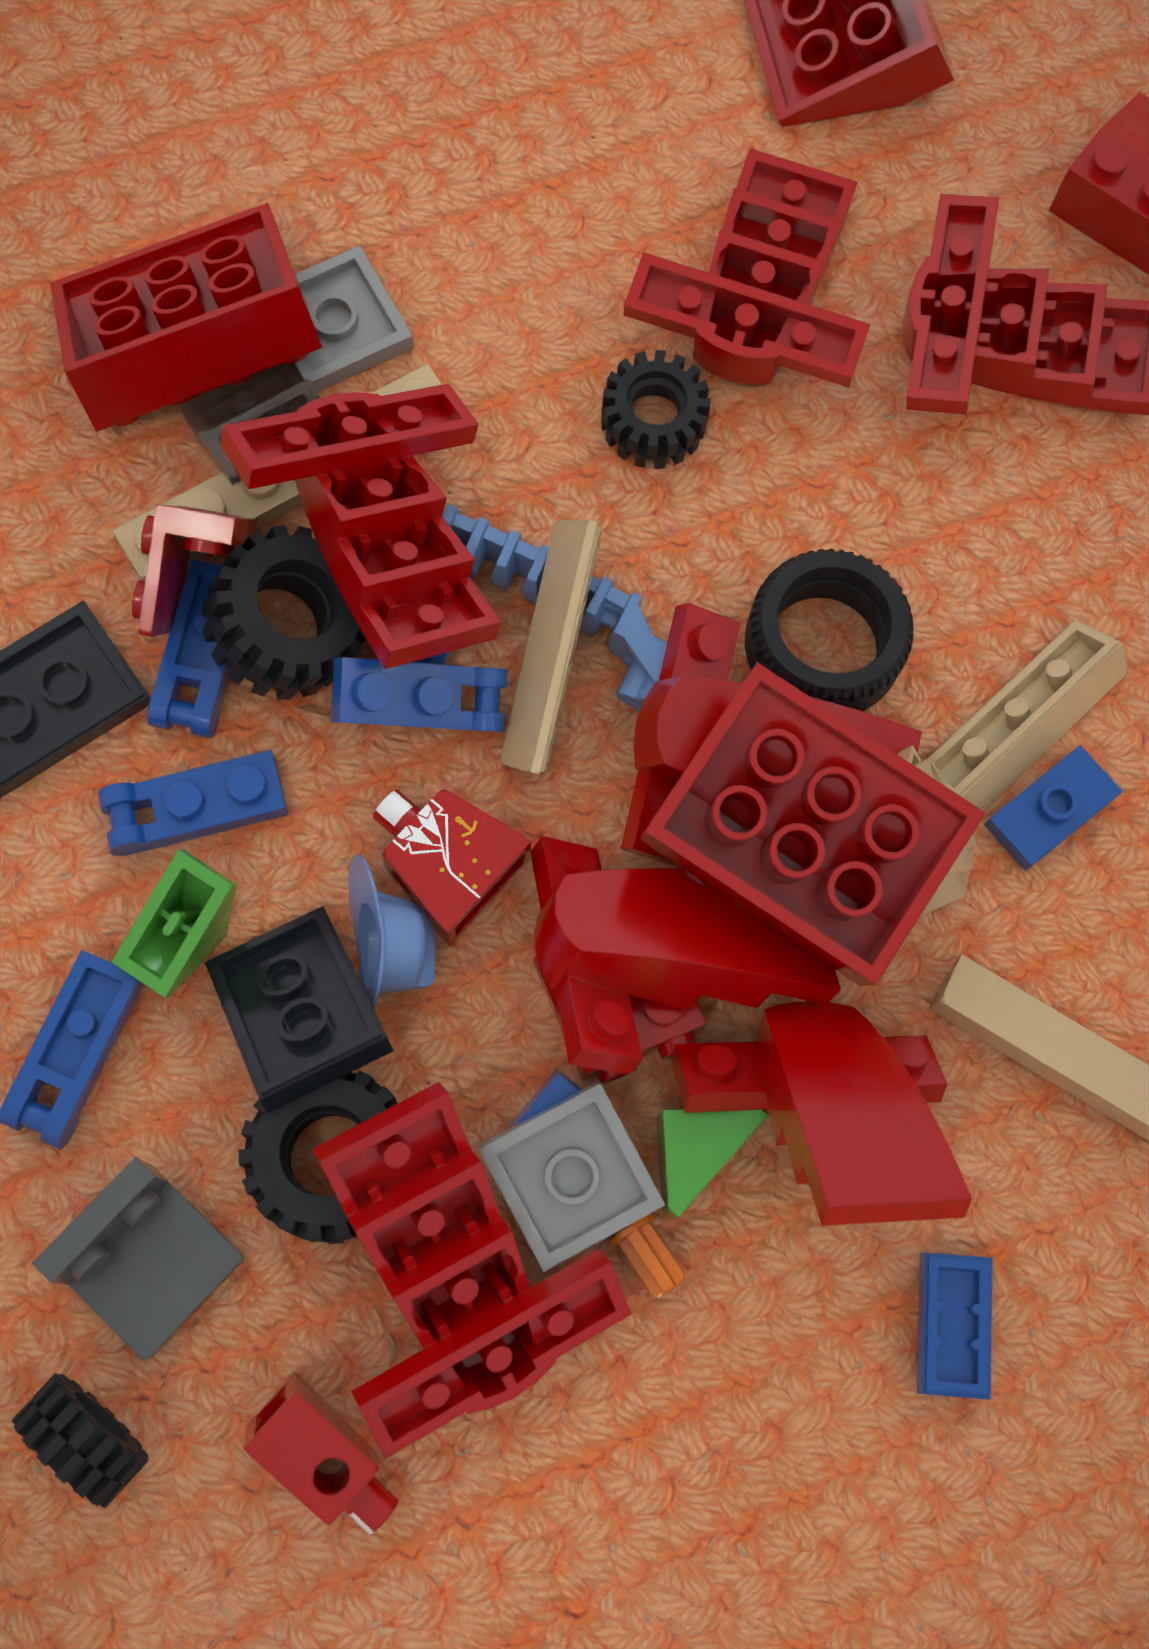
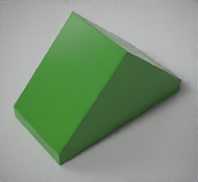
(177, 925)
(695, 1150)

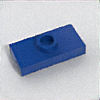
(1052, 808)
(954, 1326)

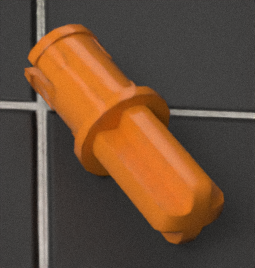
(649, 1256)

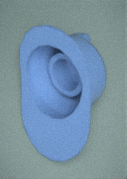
(390, 935)

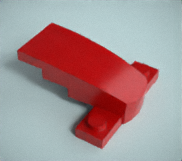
(761, 281)
(1016, 327)
(378, 511)
(688, 704)
(652, 939)
(842, 1106)
(453, 1272)

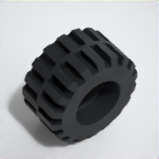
(247, 639)
(270, 1148)

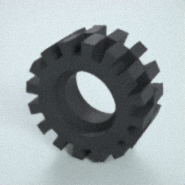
(661, 380)
(80, 1440)

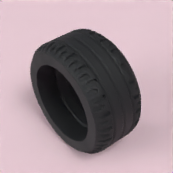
(846, 580)

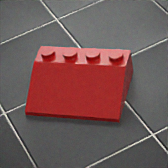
(846, 55)
(1109, 186)
(181, 318)
(813, 826)

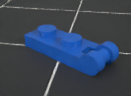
(190, 663)
(416, 695)
(193, 803)
(71, 1048)

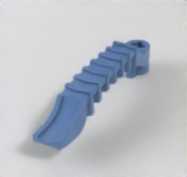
(605, 605)

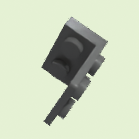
(141, 1257)

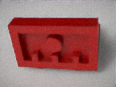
(168, 543)

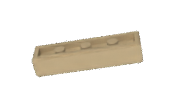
(551, 645)
(1030, 714)
(1046, 1043)

